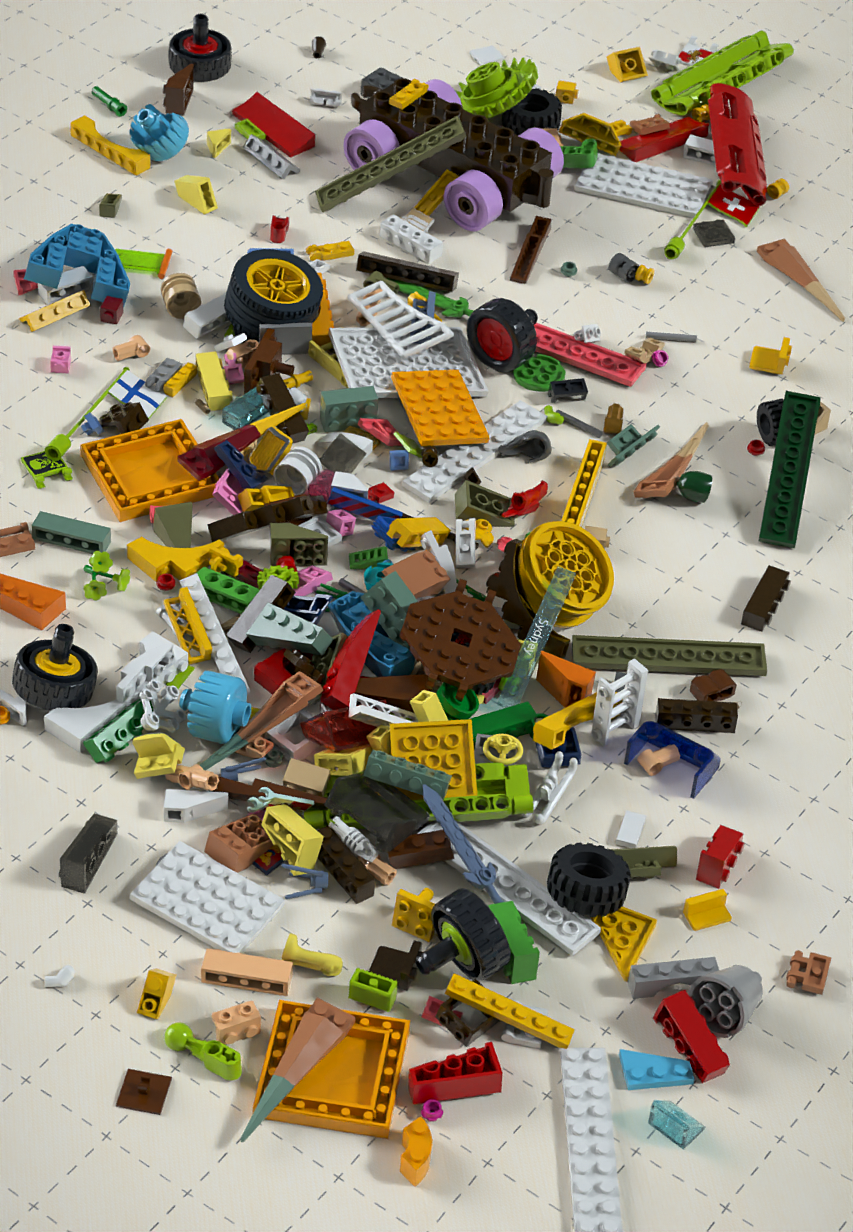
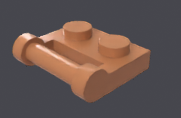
(649, 125)
(16, 543)

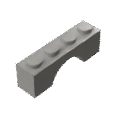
(650, 978)

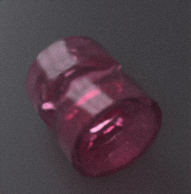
(322, 484)

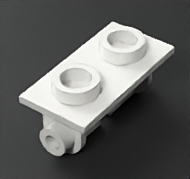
(659, 59)
(333, 98)
(588, 333)

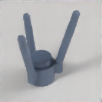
(231, 772)
(318, 879)

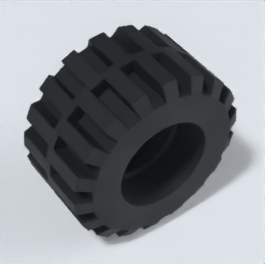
(768, 420)

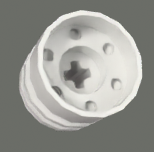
(298, 469)

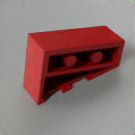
(720, 856)

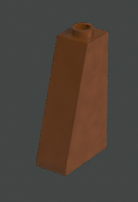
(395, 689)

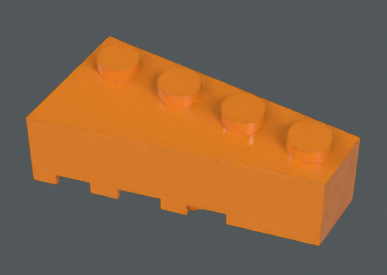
(31, 601)

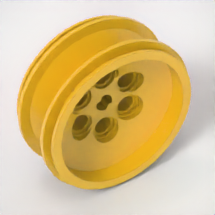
(573, 549)

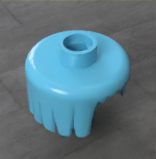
(159, 133)
(217, 708)

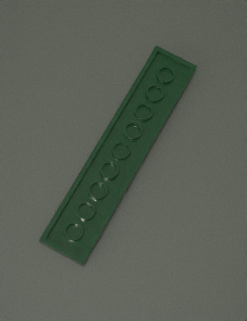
(789, 469)

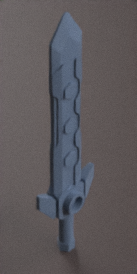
(479, 875)

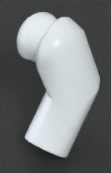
(61, 979)

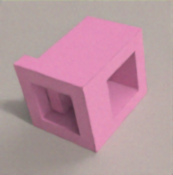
(61, 359)
(341, 521)

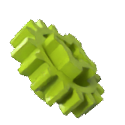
(283, 573)

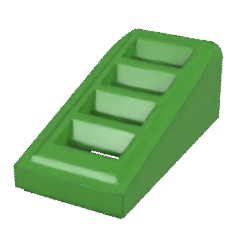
(372, 557)

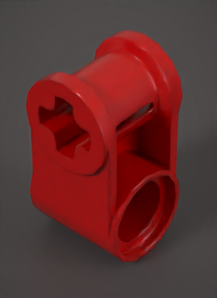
(279, 229)

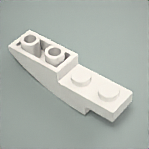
(443, 557)
(143, 668)

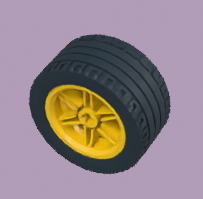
(272, 289)

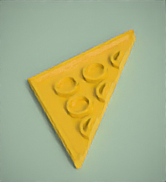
(625, 936)

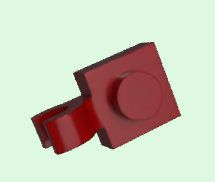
(380, 493)

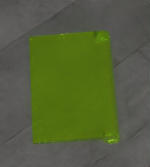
(140, 260)

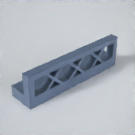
(428, 310)

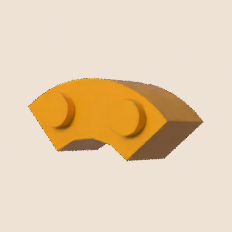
(418, 1147)

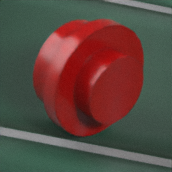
(756, 447)
(165, 582)

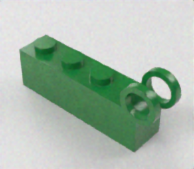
(513, 720)

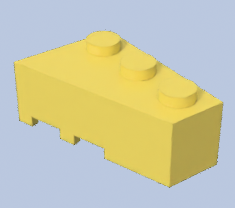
(293, 835)

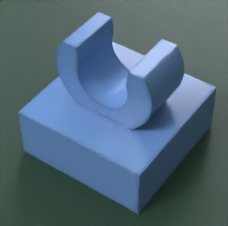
(92, 425)
(399, 460)

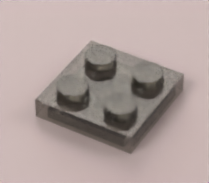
(714, 233)
(342, 455)

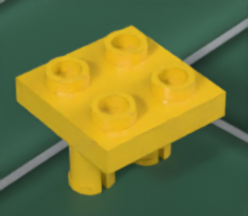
(413, 913)

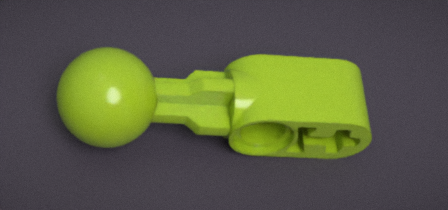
(215, 1055)

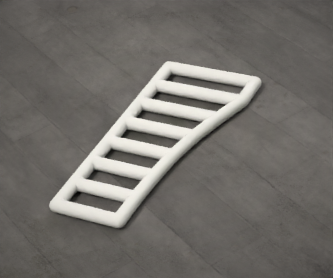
(403, 306)

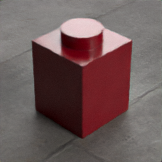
(111, 310)

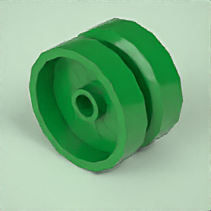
(455, 708)

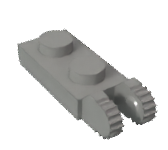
(163, 373)

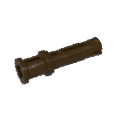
(429, 456)

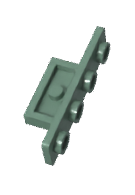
(626, 441)

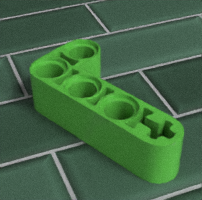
(580, 156)

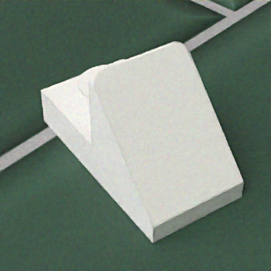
(16, 707)

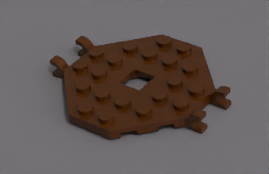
(430, 629)

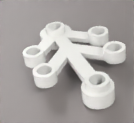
(150, 720)

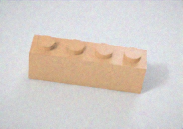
(246, 972)

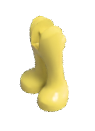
(326, 963)

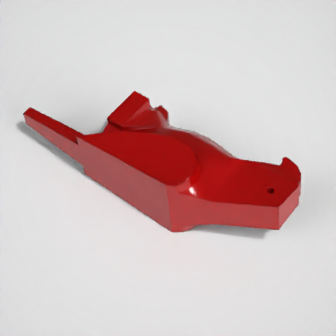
(526, 501)

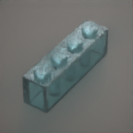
(244, 410)

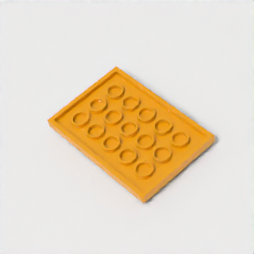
(440, 407)

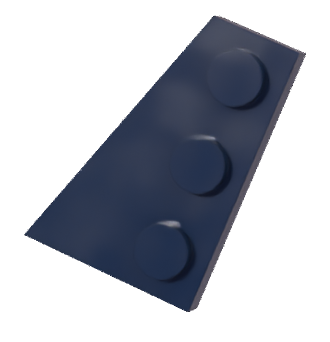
(244, 472)

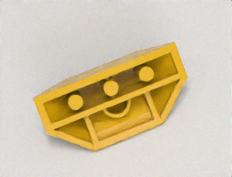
(589, 127)

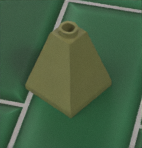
(174, 525)

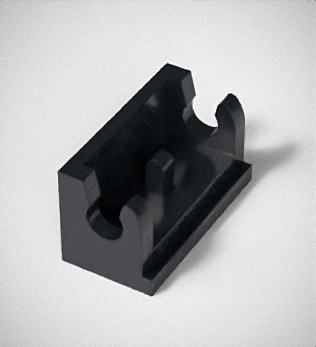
(567, 388)

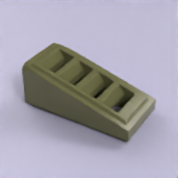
(110, 205)

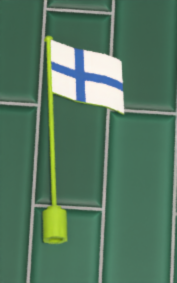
(124, 389)

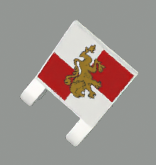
(691, 53)

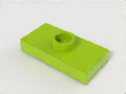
(247, 128)

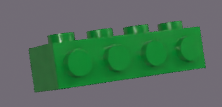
(116, 732)

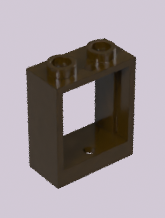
(457, 1026)

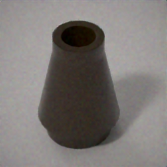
(318, 46)

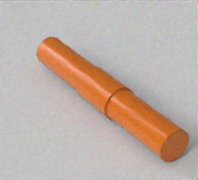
(165, 263)

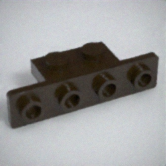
(301, 663)

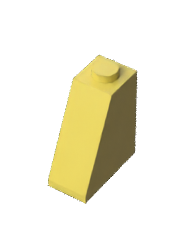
(197, 192)

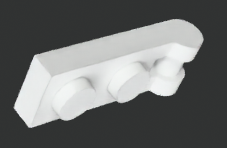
(465, 543)

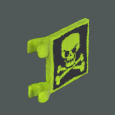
(41, 466)

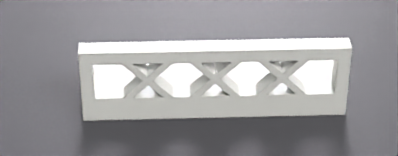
(366, 714)

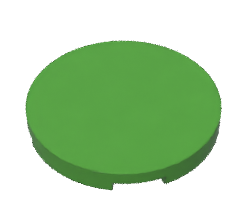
(539, 372)

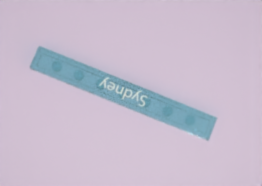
(537, 637)

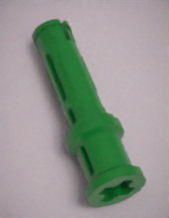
(112, 102)

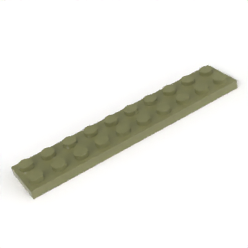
(390, 164)
(669, 655)

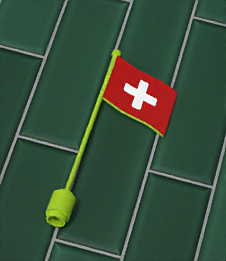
(724, 202)

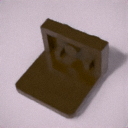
(126, 417)
(397, 964)

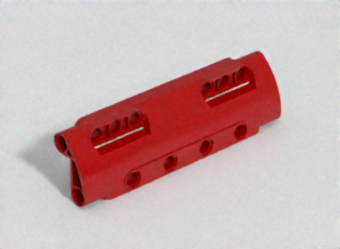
(740, 136)

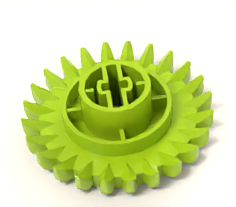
(496, 87)

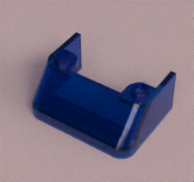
(688, 749)

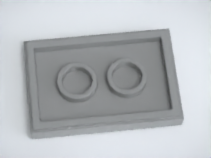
(293, 336)

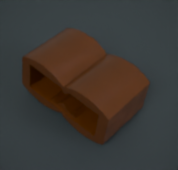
(713, 686)

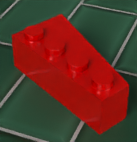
(691, 1036)
(457, 1076)

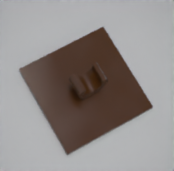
(144, 1091)

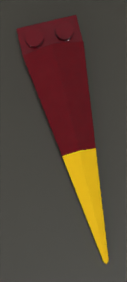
(203, 459)

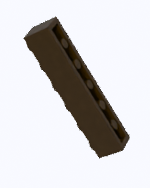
(408, 271)

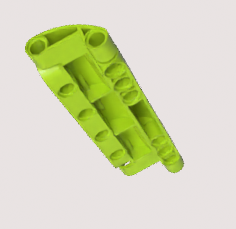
(720, 69)
(497, 785)

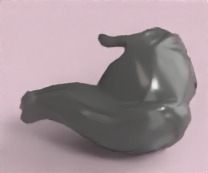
(532, 443)

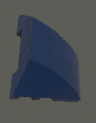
(309, 607)

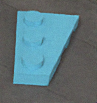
(654, 1071)

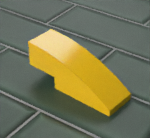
(256, 498)

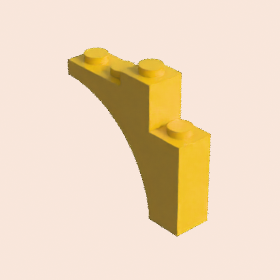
(159, 559)

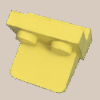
(157, 754)

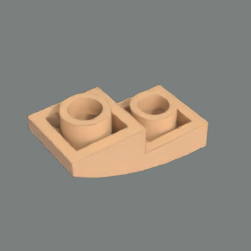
(257, 748)

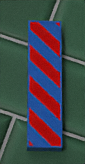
(360, 505)

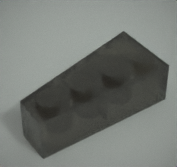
(87, 853)

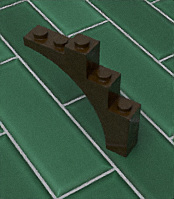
(261, 518)
(509, 587)

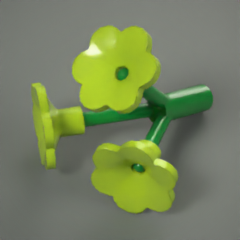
(100, 565)

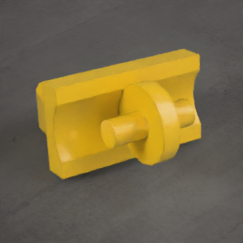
(223, 561)

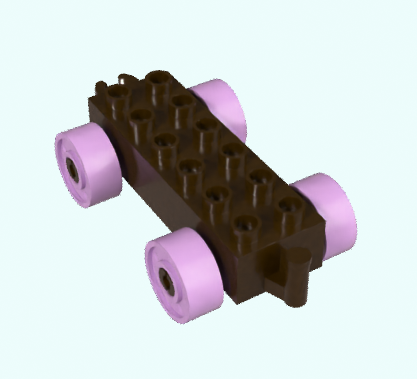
(491, 162)

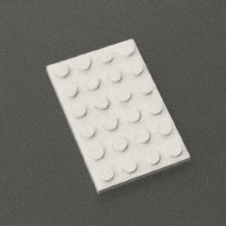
(207, 899)

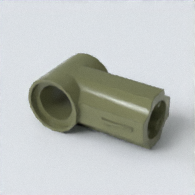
(377, 276)

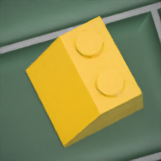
(627, 64)

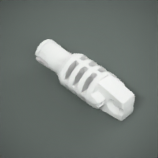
(354, 840)

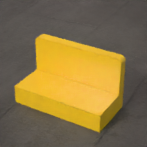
(707, 910)

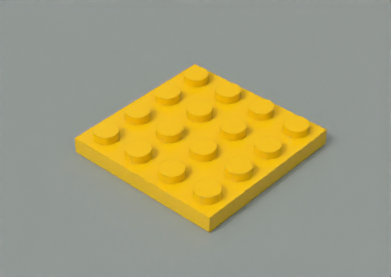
(441, 747)

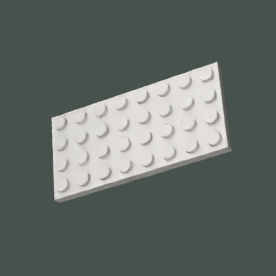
(645, 186)

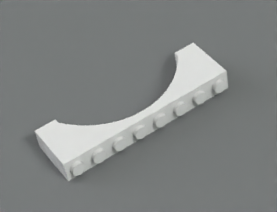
(78, 724)

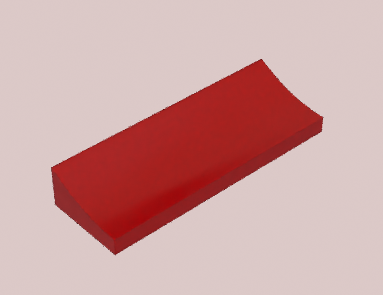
(278, 126)
(648, 145)

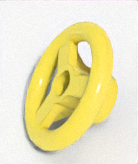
(503, 744)

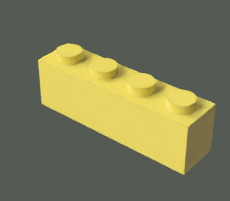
(213, 380)

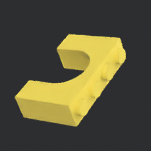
(426, 708)

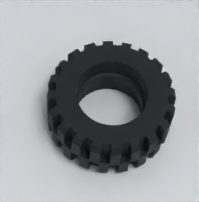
(535, 110)
(588, 879)

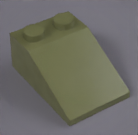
(482, 503)

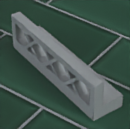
(269, 156)

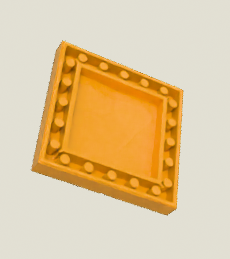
(144, 469)
(351, 1085)

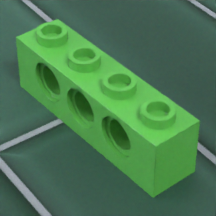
(226, 590)

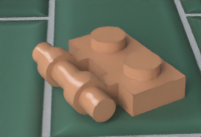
(815, 975)

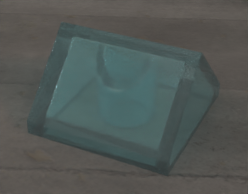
(674, 1123)

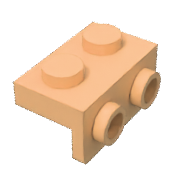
(237, 1022)

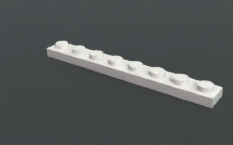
(221, 650)

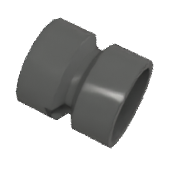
(623, 267)

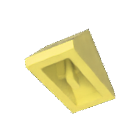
(218, 141)

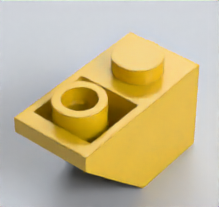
(156, 992)

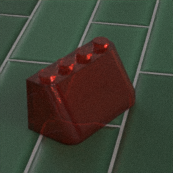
(336, 730)

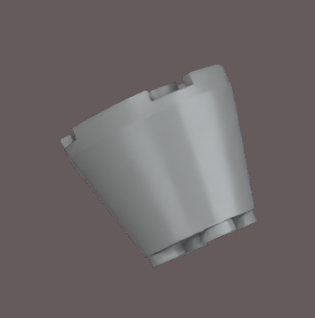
(727, 998)

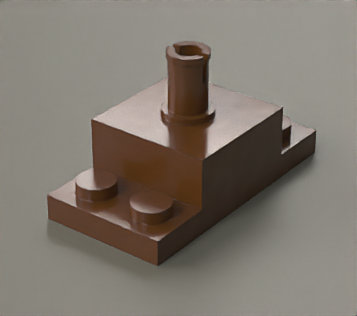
(265, 361)

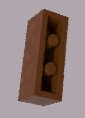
(422, 849)

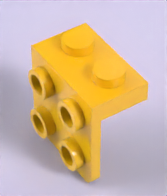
(771, 359)

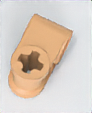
(243, 352)

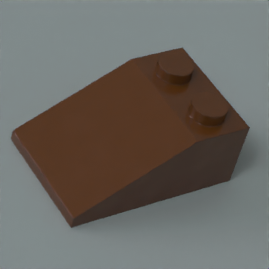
(179, 91)

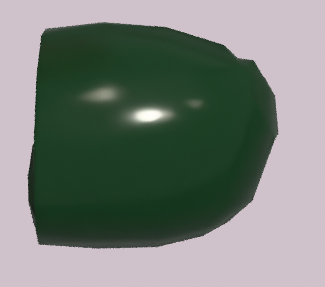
(695, 485)

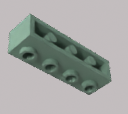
(406, 774)

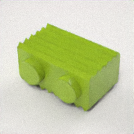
(372, 989)

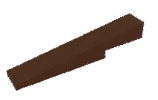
(531, 249)
(242, 791)

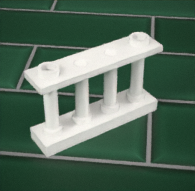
(630, 707)

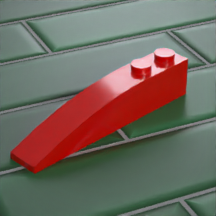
(349, 663)

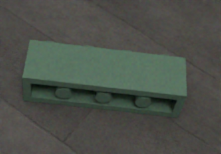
(71, 533)

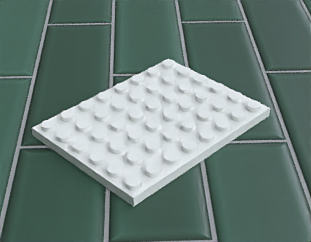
(371, 360)

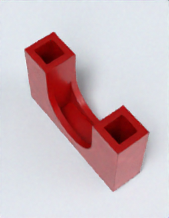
(272, 672)

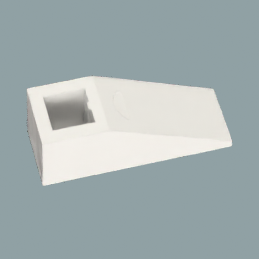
(191, 805)

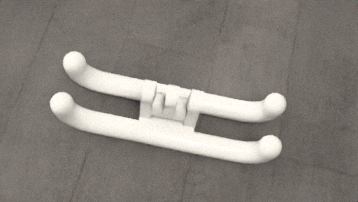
(549, 788)

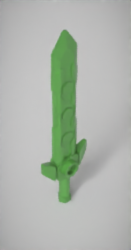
(452, 307)

